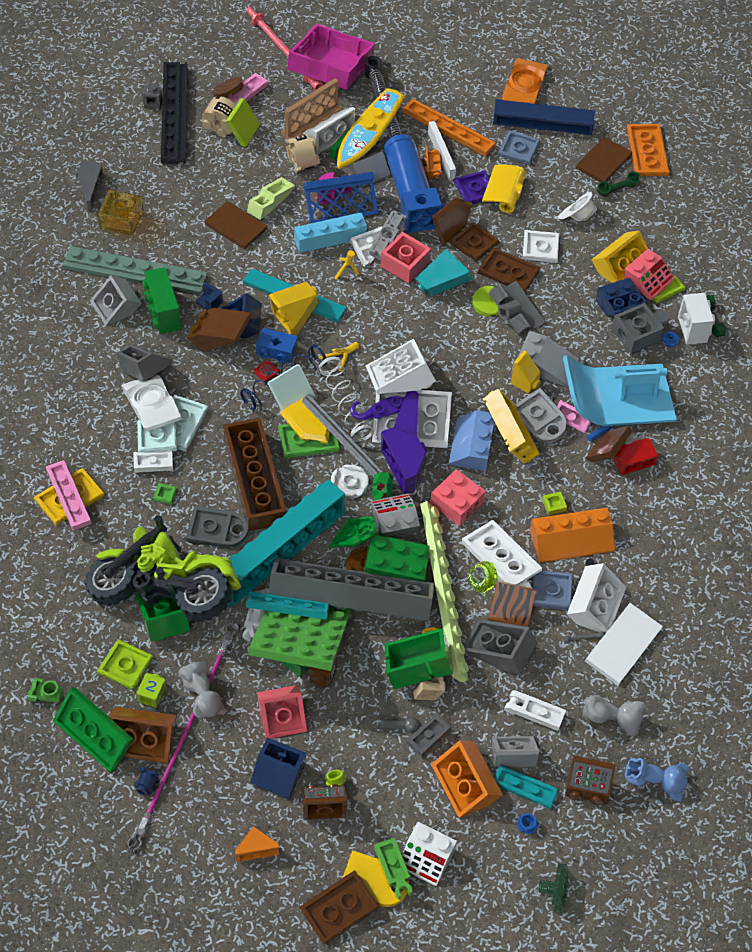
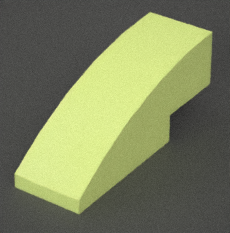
(269, 198)

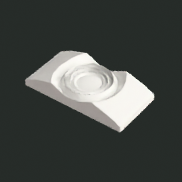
(151, 402)

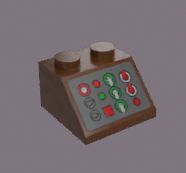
(589, 780)
(324, 802)

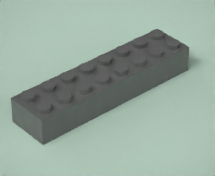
(352, 589)

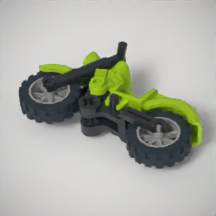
(198, 583)

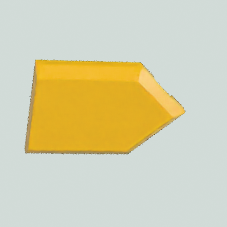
(305, 423)

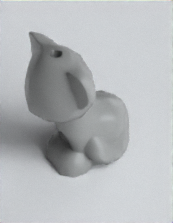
(195, 680)
(628, 715)

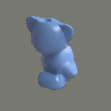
(672, 779)

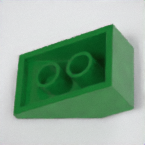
(162, 618)

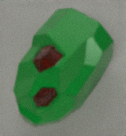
(382, 486)

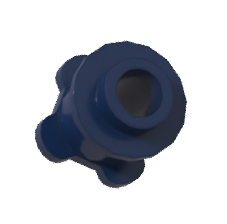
(146, 781)

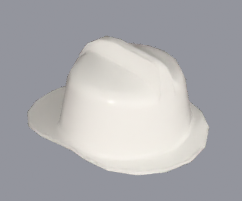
(581, 209)

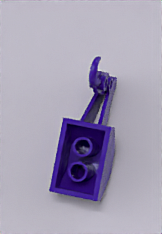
(399, 444)

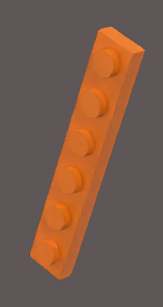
(449, 127)

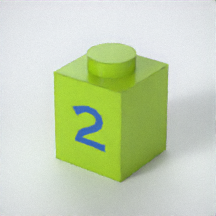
(151, 690)

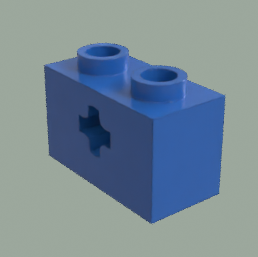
(276, 345)

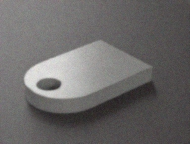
(540, 416)

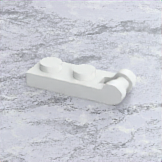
(535, 710)

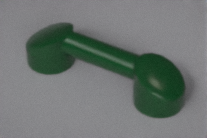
(631, 180)
(718, 329)

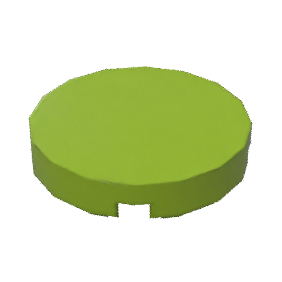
(484, 303)

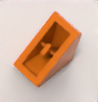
(256, 846)

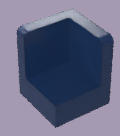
(210, 298)

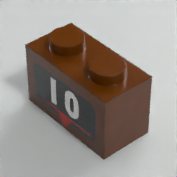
(322, 678)

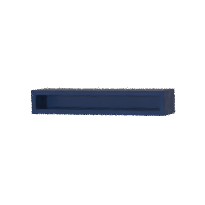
(544, 117)

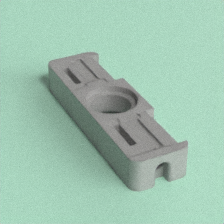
(391, 226)

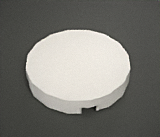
(351, 487)

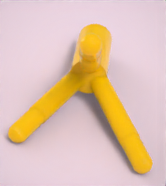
(348, 262)
(349, 349)

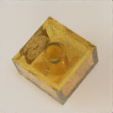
(120, 212)

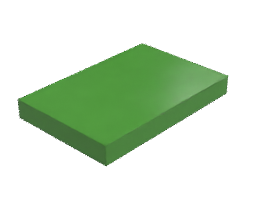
(295, 447)

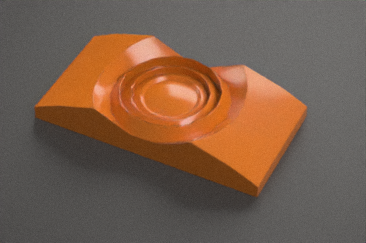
(525, 81)

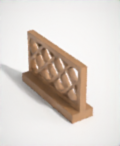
(319, 112)

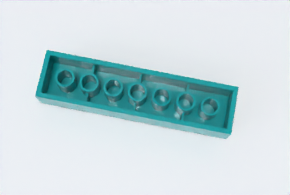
(287, 537)

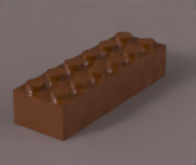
(254, 473)

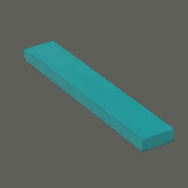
(270, 285)

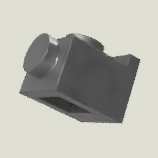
(152, 92)

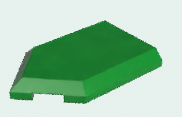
(355, 532)

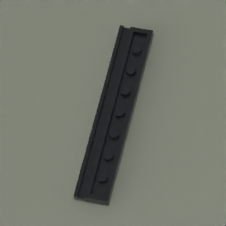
(174, 112)

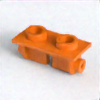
(433, 168)

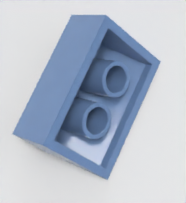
(472, 440)

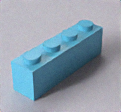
(329, 232)

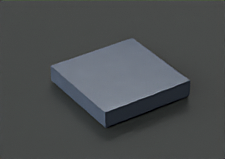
(519, 147)
(553, 589)

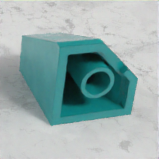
(443, 274)

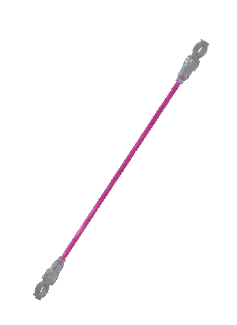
(141, 829)

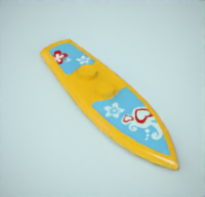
(369, 127)

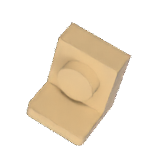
(430, 689)

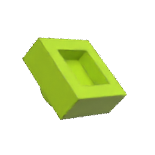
(554, 503)

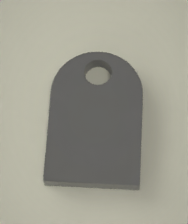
(216, 527)

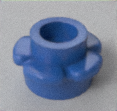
(670, 342)
(527, 818)

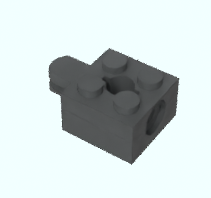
(631, 323)

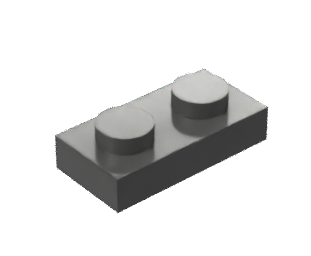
(428, 735)

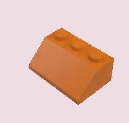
(466, 778)

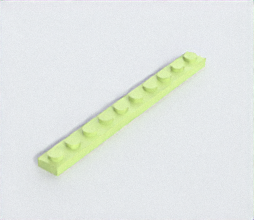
(443, 589)

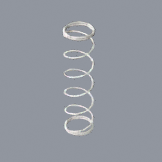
(333, 370)

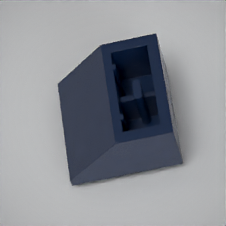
(618, 297)
(278, 768)

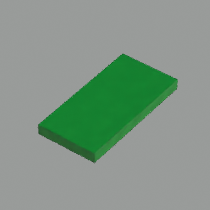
(92, 729)

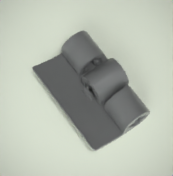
(516, 308)

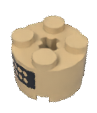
(216, 114)
(302, 152)

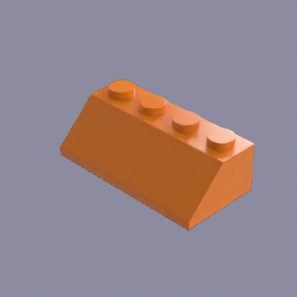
(572, 535)

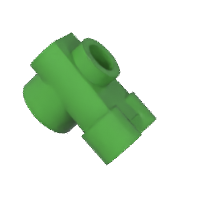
(45, 691)

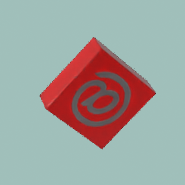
(262, 371)

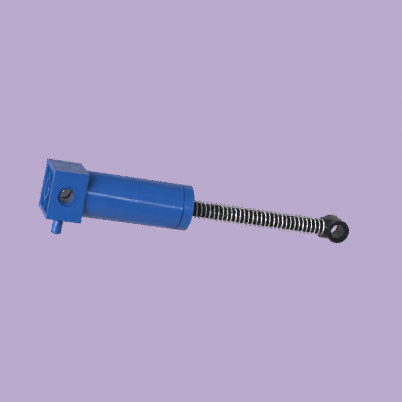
(416, 197)

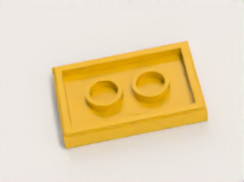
(86, 487)

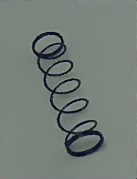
(248, 392)

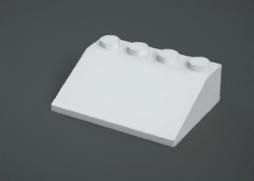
(401, 370)
(432, 417)

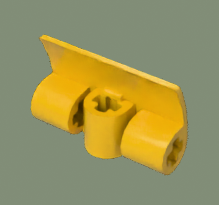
(505, 186)

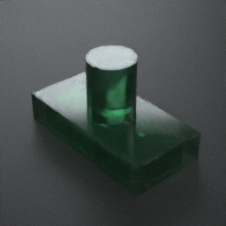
(557, 888)

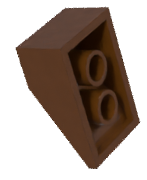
(218, 328)

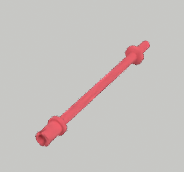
(258, 19)

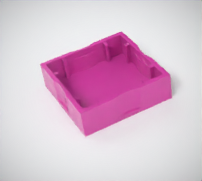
(330, 55)

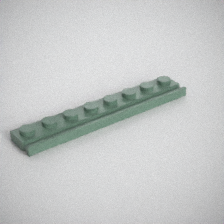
(131, 269)

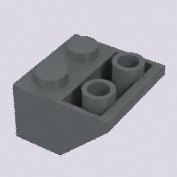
(141, 362)

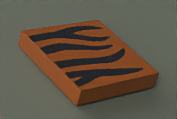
(512, 604)

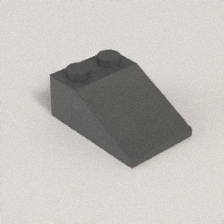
(501, 645)

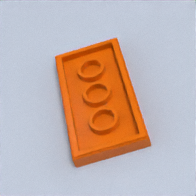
(647, 149)

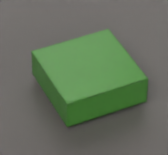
(165, 494)

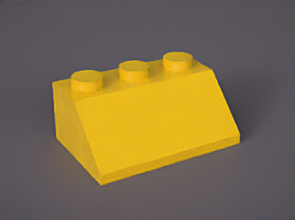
(619, 255)

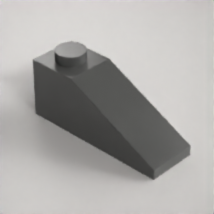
(89, 177)

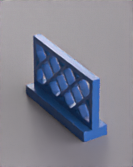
(340, 182)

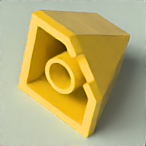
(294, 306)

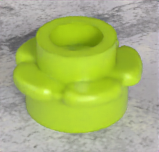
(335, 777)

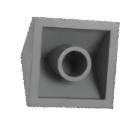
(373, 163)
(515, 751)

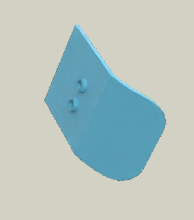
(620, 393)

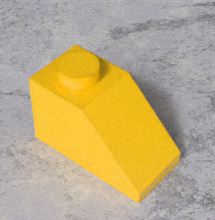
(525, 373)

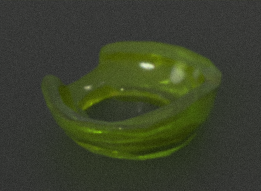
(489, 579)

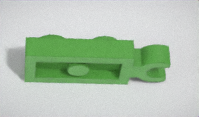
(393, 866)

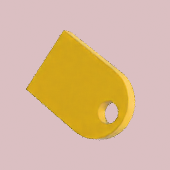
(374, 879)

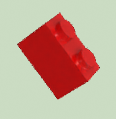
(635, 456)

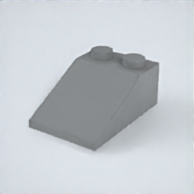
(547, 357)

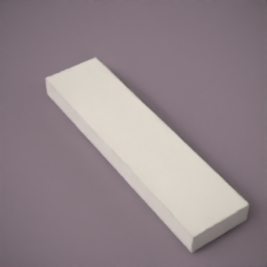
(439, 144)

